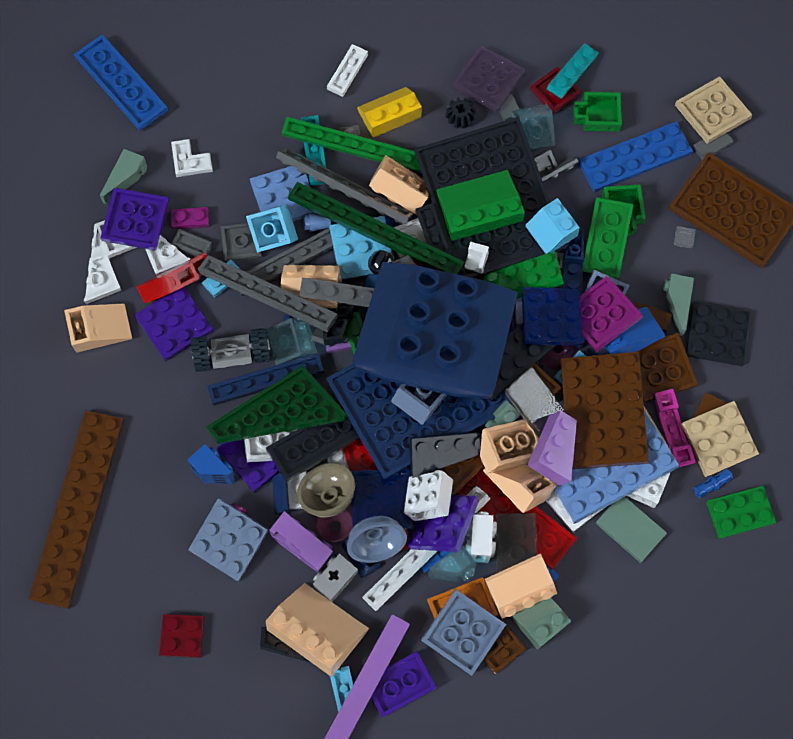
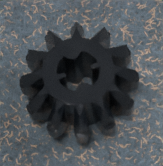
(465, 117)

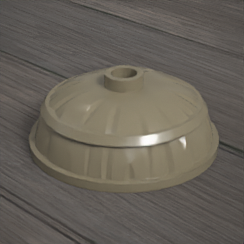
(325, 483)

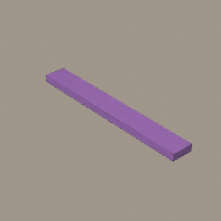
(368, 679)

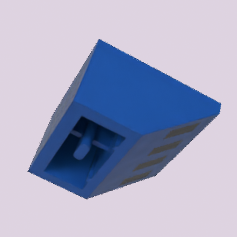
(210, 468)

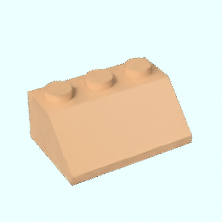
(399, 185)
(293, 274)
(507, 445)
(521, 586)

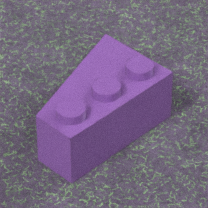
(555, 448)
(301, 542)

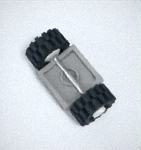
(230, 350)

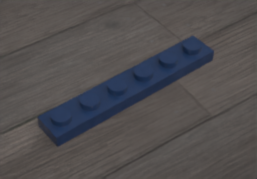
(261, 379)

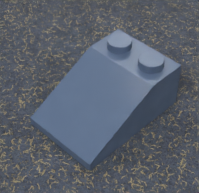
(417, 402)

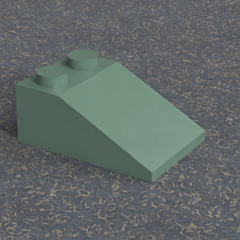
(541, 621)

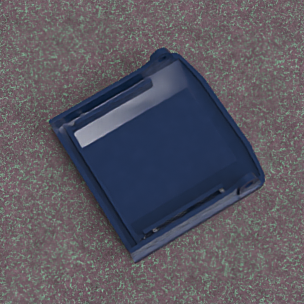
(435, 330)

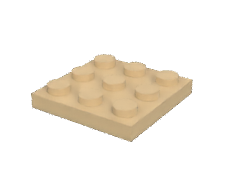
(713, 110)
(719, 438)

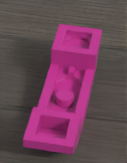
(671, 427)

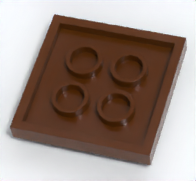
(665, 367)

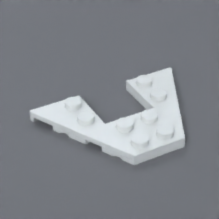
(101, 277)

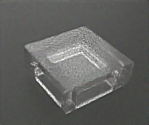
(684, 237)

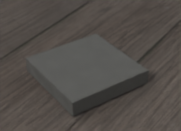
(238, 243)

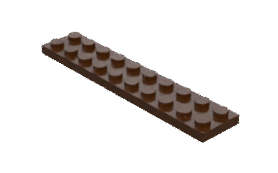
(76, 510)

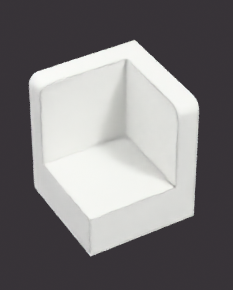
(476, 257)

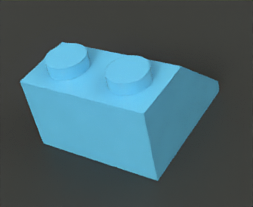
(552, 227)
(272, 228)

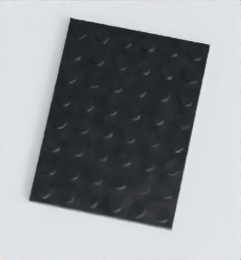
(478, 155)

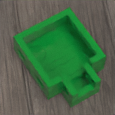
(599, 112)
(628, 194)

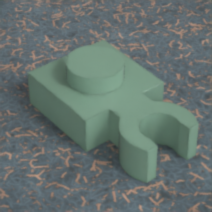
(504, 414)

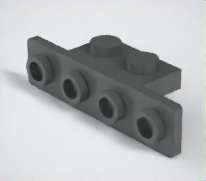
(549, 168)

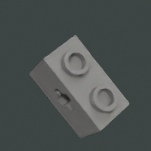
(333, 588)

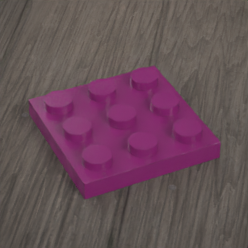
(606, 313)

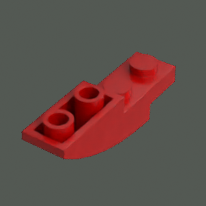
(171, 279)

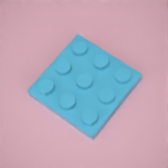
(353, 250)

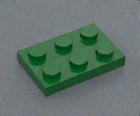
(741, 512)

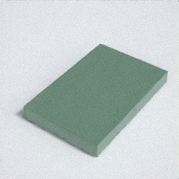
(631, 528)

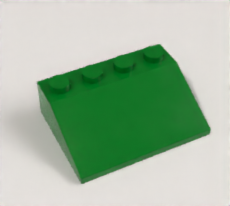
(480, 205)

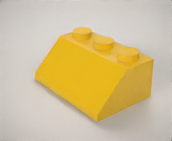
(390, 111)

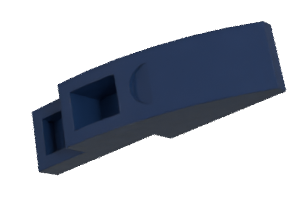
(574, 263)

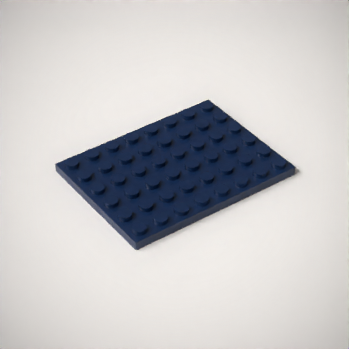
(388, 429)

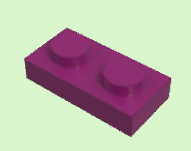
(190, 218)

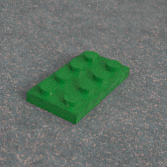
(607, 237)
(535, 272)

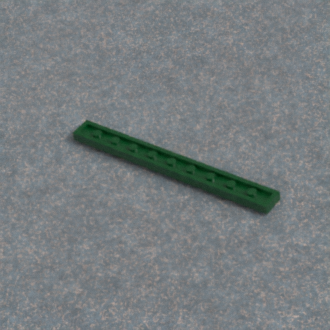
(374, 229)

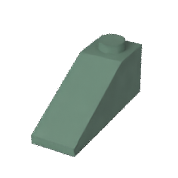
(125, 173)
(678, 298)

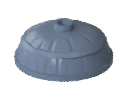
(376, 539)

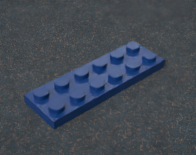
(121, 82)
(635, 156)

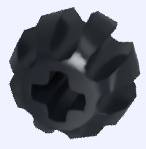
(376, 259)

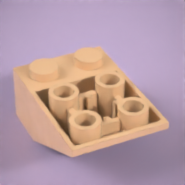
(97, 326)
(523, 486)

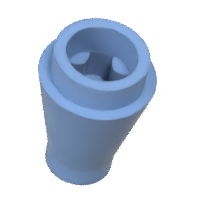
(314, 222)

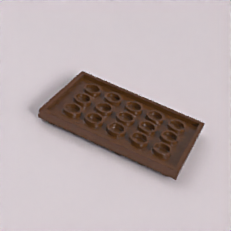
(734, 210)
(608, 407)

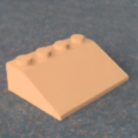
(316, 628)

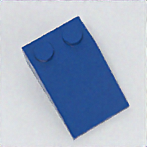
(637, 336)

